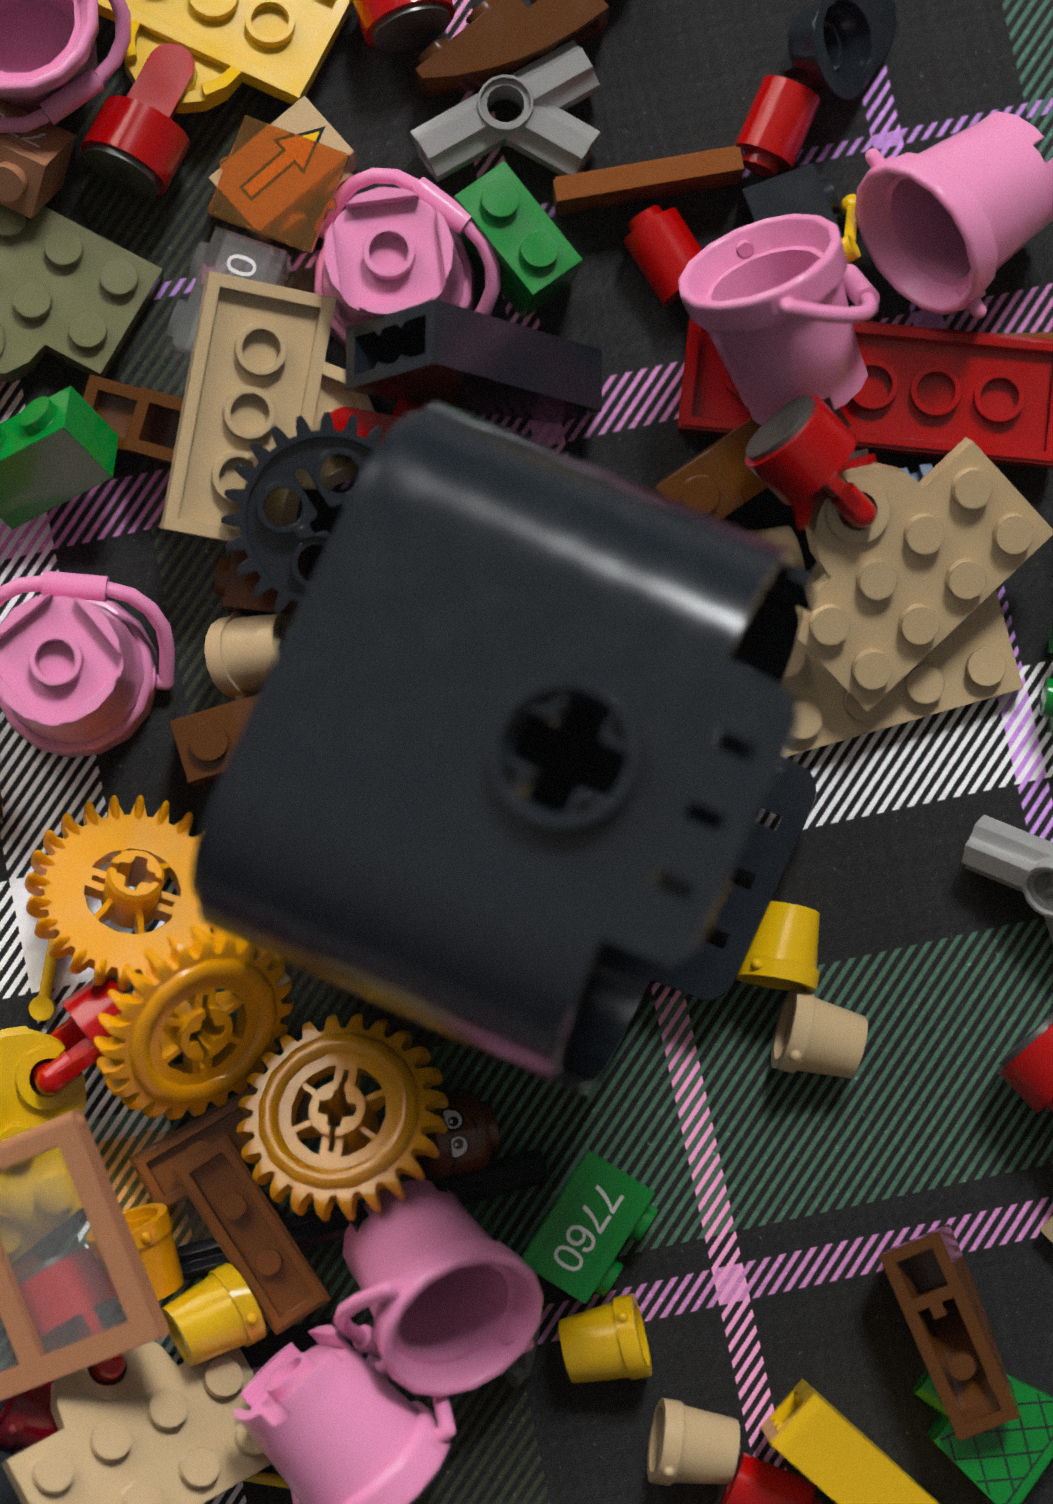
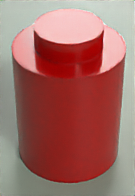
(777, 125)
(661, 249)
(766, 1484)

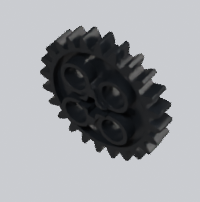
(274, 548)

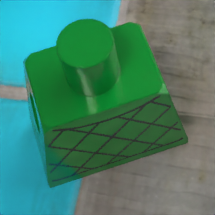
(1004, 1458)

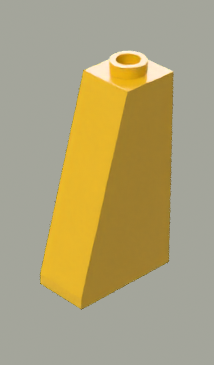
(837, 1453)

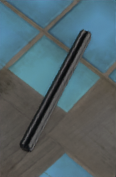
(309, 1230)

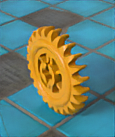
(141, 856)
(181, 1012)
(372, 1158)

